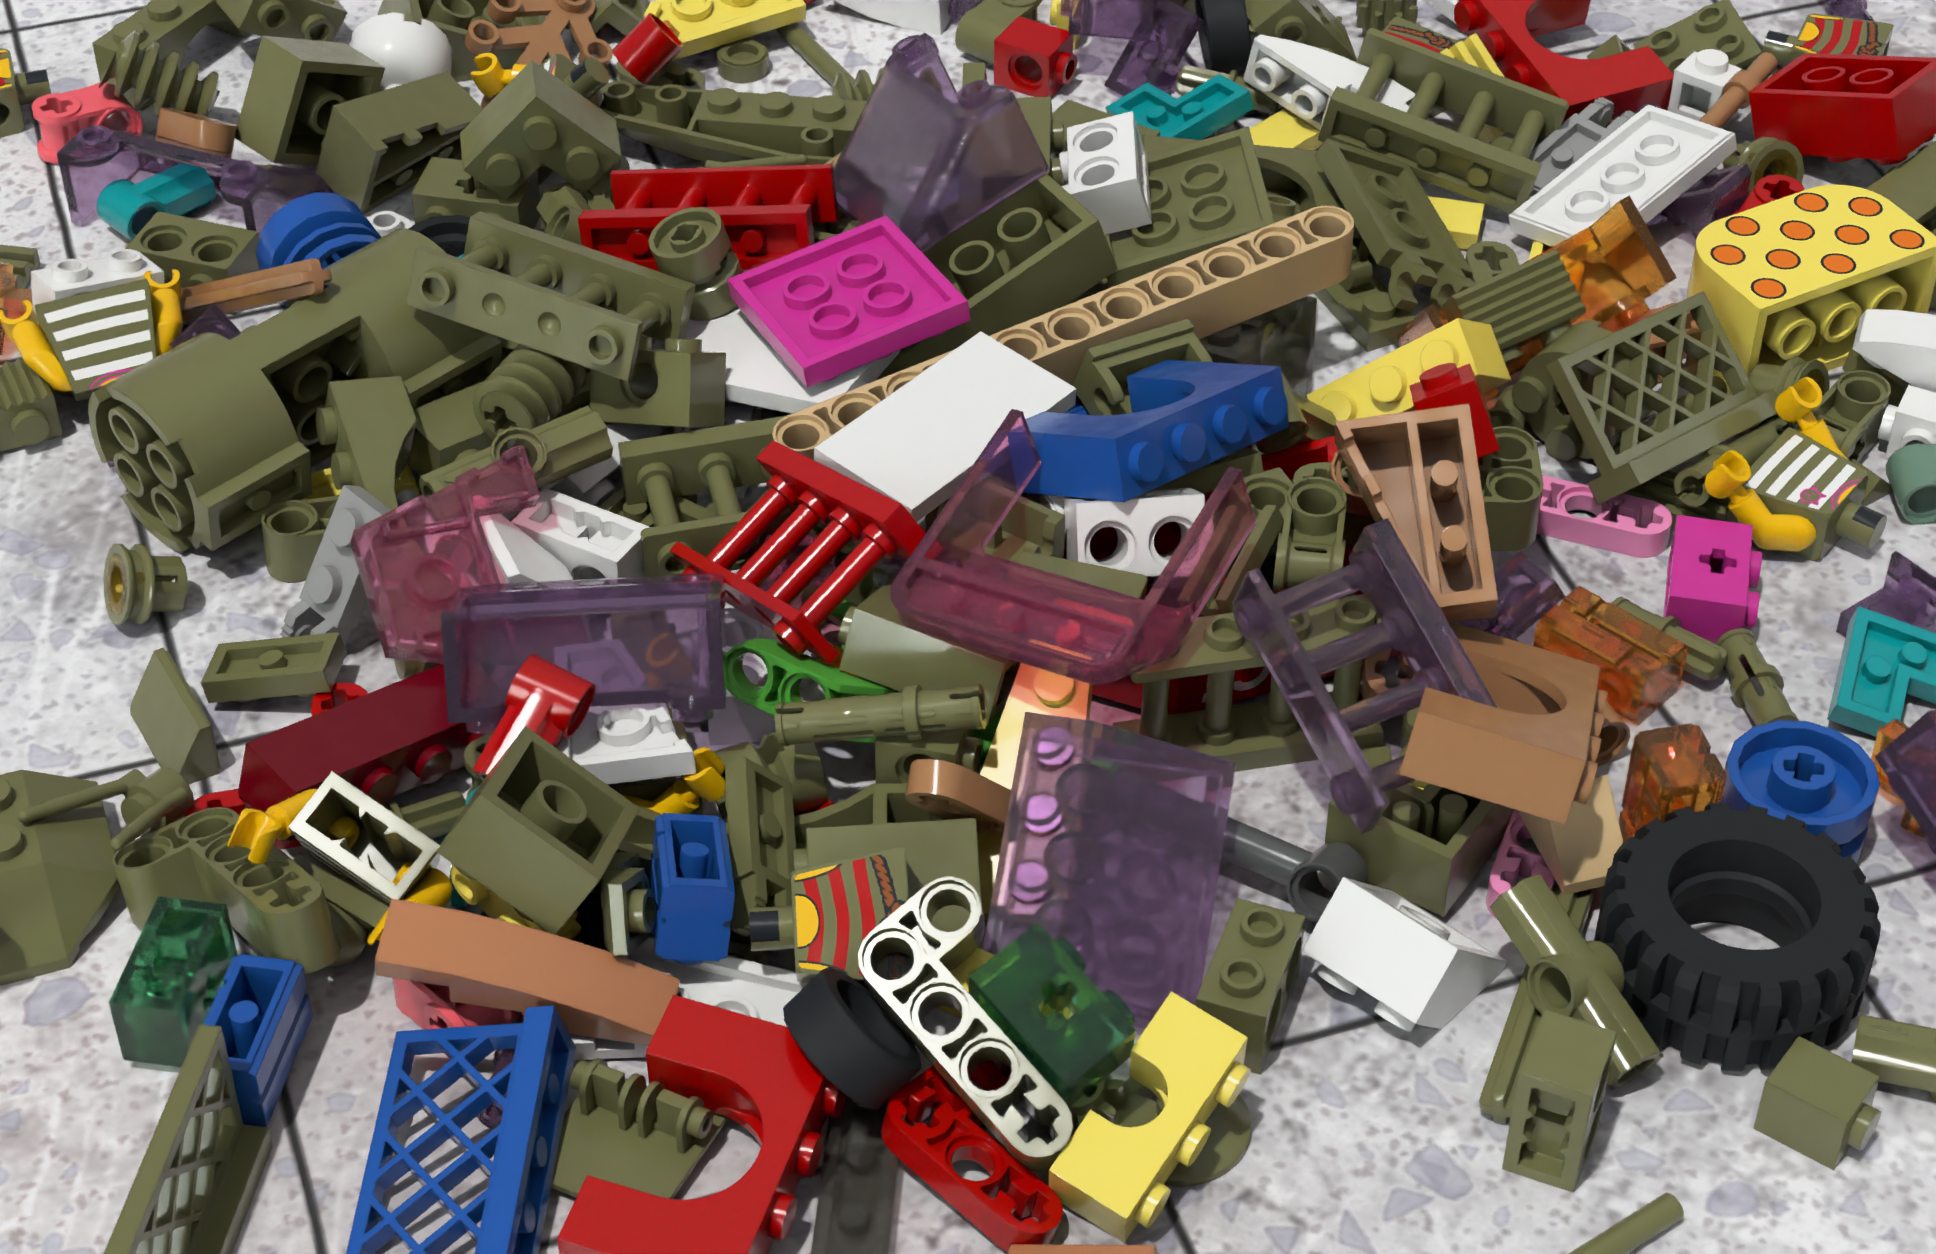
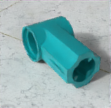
(173, 191)

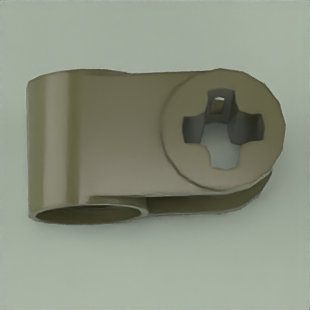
(987, 21)
(1855, 411)
(1311, 532)
(293, 535)

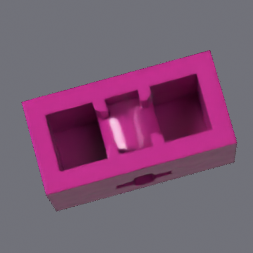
(1711, 577)

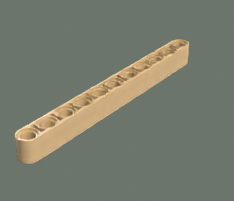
(1208, 288)

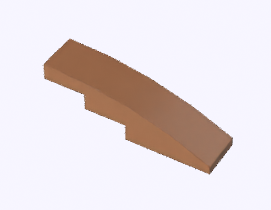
(524, 967)

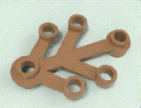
(540, 39)

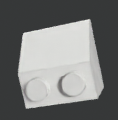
(1399, 956)

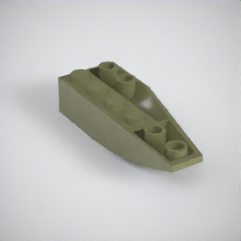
(731, 123)

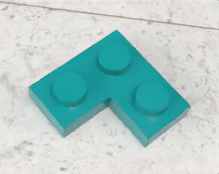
(1191, 116)
(1878, 668)

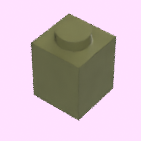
(1818, 1104)

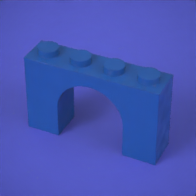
(1178, 423)

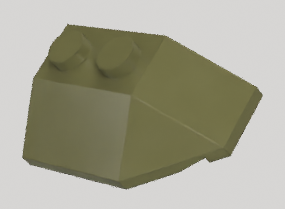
(51, 875)

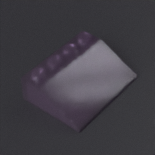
(1115, 853)

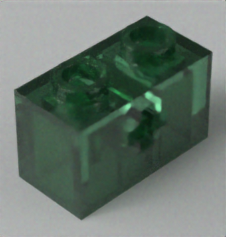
(171, 979)
(1067, 1052)

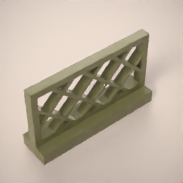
(1669, 443)
(197, 1165)

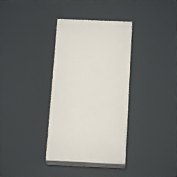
(1646, 158)
(758, 373)
(937, 424)

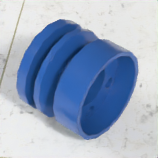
(314, 227)

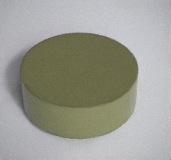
(743, 61)

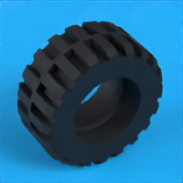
(1749, 873)

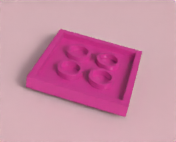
(848, 300)

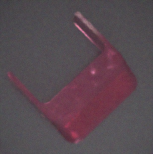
(1044, 617)

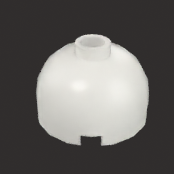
(403, 48)

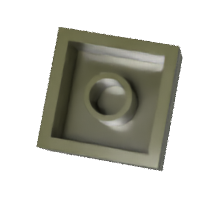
(295, 93)
(539, 831)

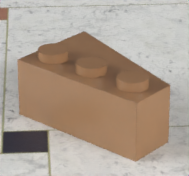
(1428, 484)

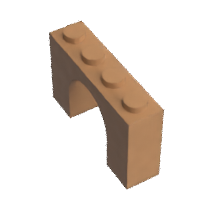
(1531, 749)

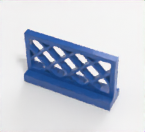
(522, 1145)

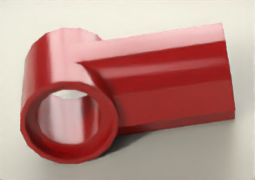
(648, 48)
(545, 701)

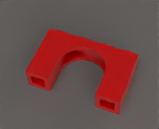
(1509, 34)
(741, 1072)

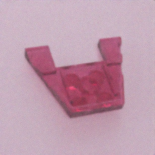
(432, 549)

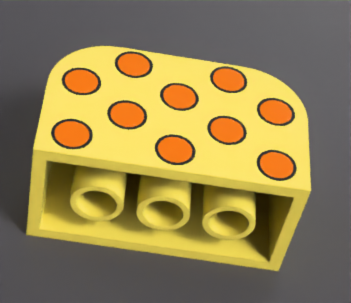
(1807, 268)

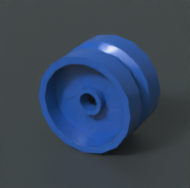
(1806, 775)

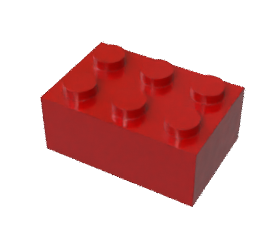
(1849, 106)

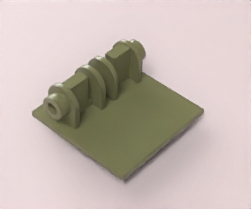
(1712, 27)
(630, 1133)

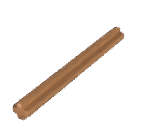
(256, 289)

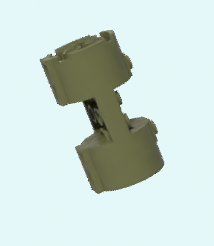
(232, 422)

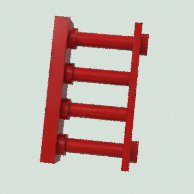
(762, 208)
(822, 497)

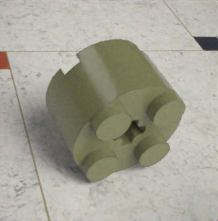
(1544, 407)

